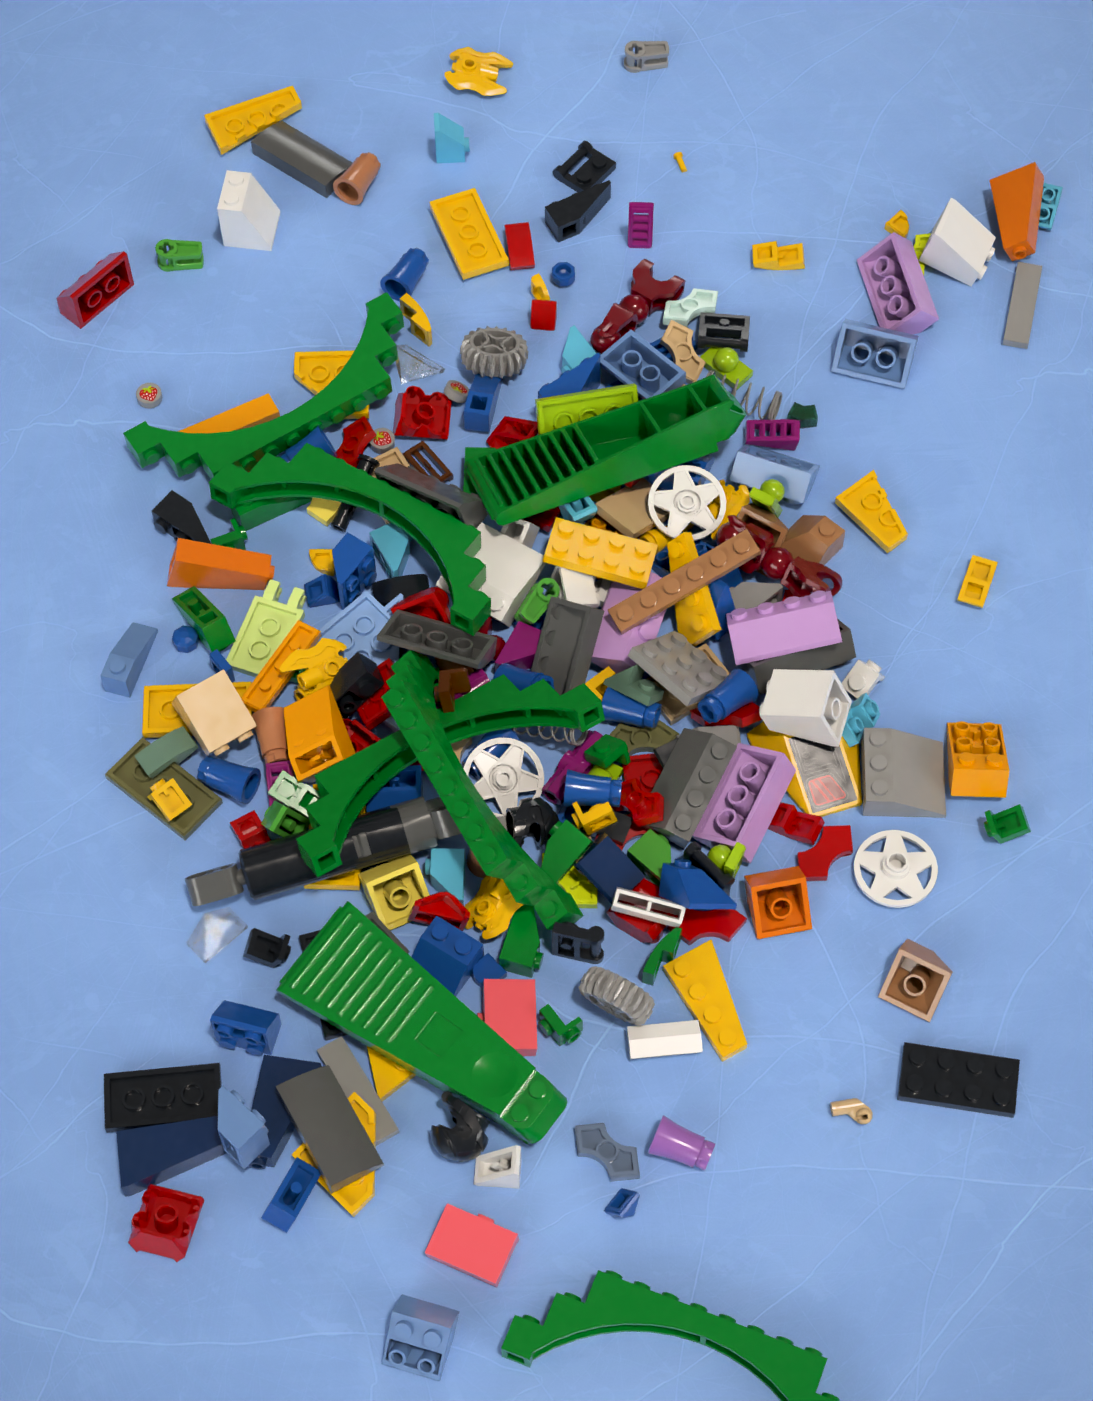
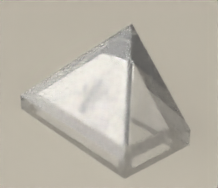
(415, 366)
(215, 932)

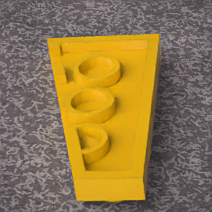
(246, 119)
(695, 613)
(706, 995)

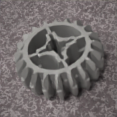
(494, 352)
(616, 995)

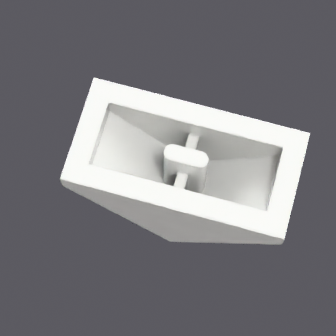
(499, 1168)

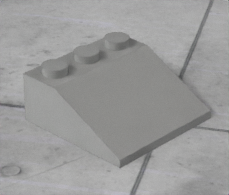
(902, 774)

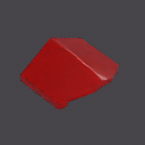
(511, 431)
(444, 906)

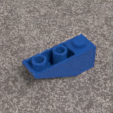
(481, 403)

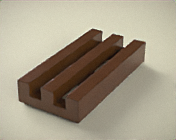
(447, 474)

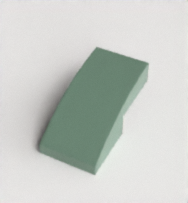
(167, 749)

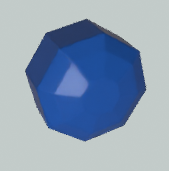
(563, 274)
(185, 639)

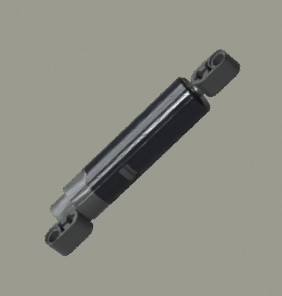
(370, 841)

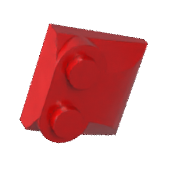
(428, 603)

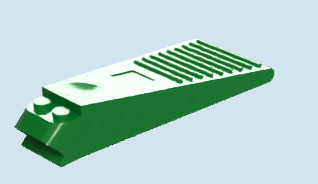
(604, 450)
(397, 1008)

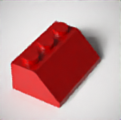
(96, 289)

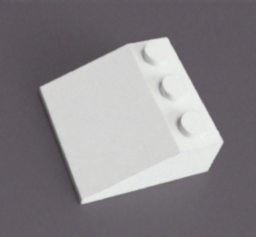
(509, 572)

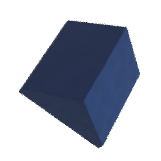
(609, 867)

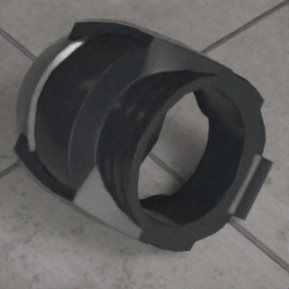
(532, 819)
(466, 1138)

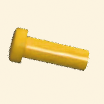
(678, 156)

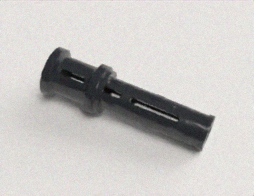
(345, 510)

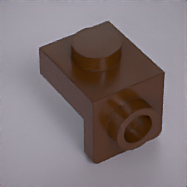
(451, 682)

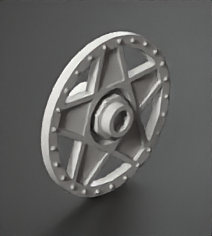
(687, 502)
(503, 776)
(895, 868)

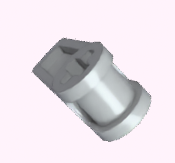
(648, 55)

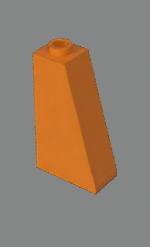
(1018, 206)
(218, 567)

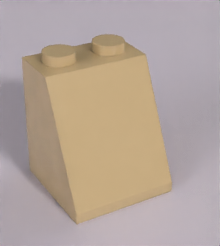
(215, 714)

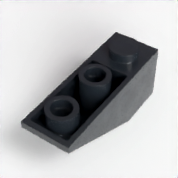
(574, 213)
(179, 519)
(355, 683)

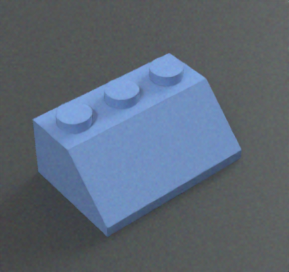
(874, 353)
(638, 362)
(757, 464)

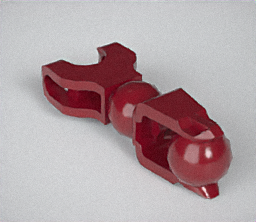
(634, 308)
(778, 563)

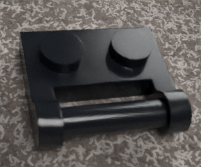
(592, 172)
(723, 325)
(701, 861)
(568, 940)

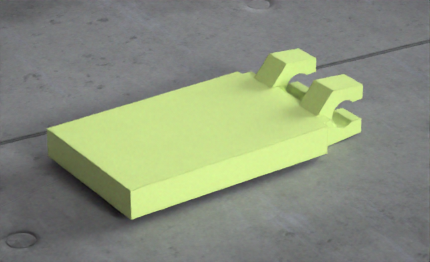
(265, 628)

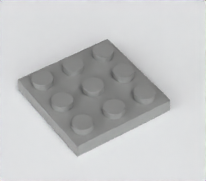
(678, 667)

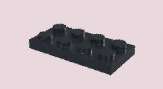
(958, 1080)
(160, 1096)

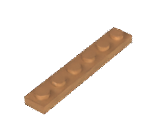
(684, 581)

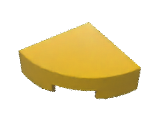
(898, 224)
(539, 288)
(322, 561)

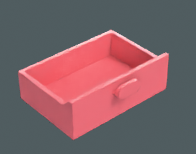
(511, 1012)
(472, 1244)

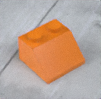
(778, 902)

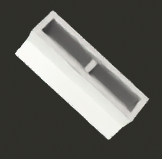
(649, 902)
(664, 1039)

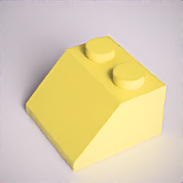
(394, 889)

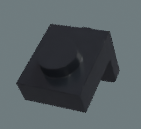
(267, 948)

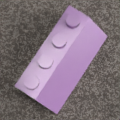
(897, 286)
(783, 627)
(611, 645)
(745, 799)

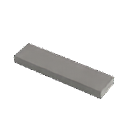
(1022, 305)
(353, 1079)

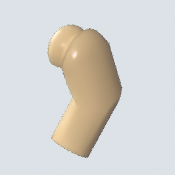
(854, 1108)

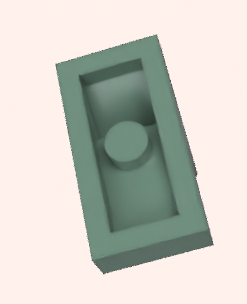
(632, 685)

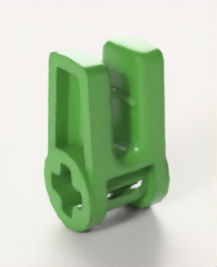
(181, 255)
(535, 602)

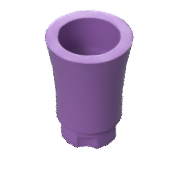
(681, 1144)

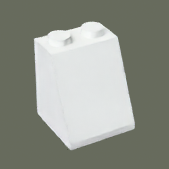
(246, 213)
(959, 245)
(806, 705)

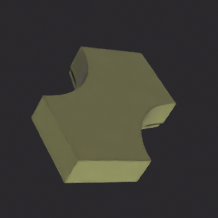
(644, 739)

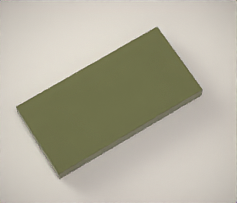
(134, 782)

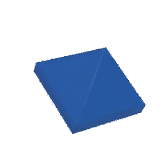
(623, 1203)

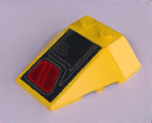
(825, 775)

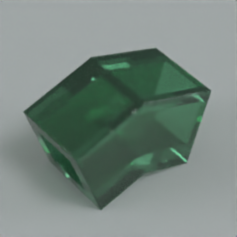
(806, 415)

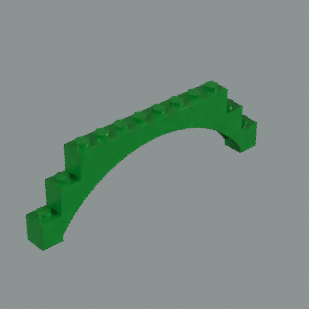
(353, 389)
(323, 476)
(488, 708)
(499, 855)
(632, 1307)

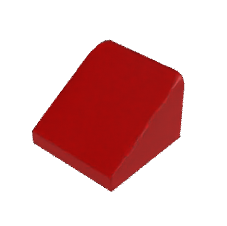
(543, 315)

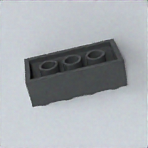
(429, 489)
(812, 659)
(690, 783)

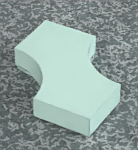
(688, 308)

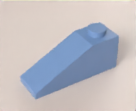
(128, 659)

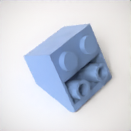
(240, 1129)
(420, 1337)

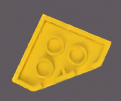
(319, 368)
(360, 1192)

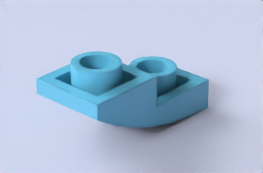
(1049, 205)
(861, 715)

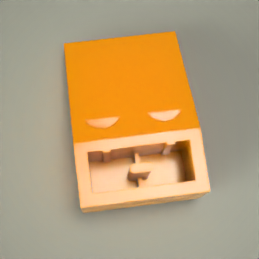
(315, 734)
(977, 760)

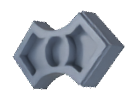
(617, 1159)

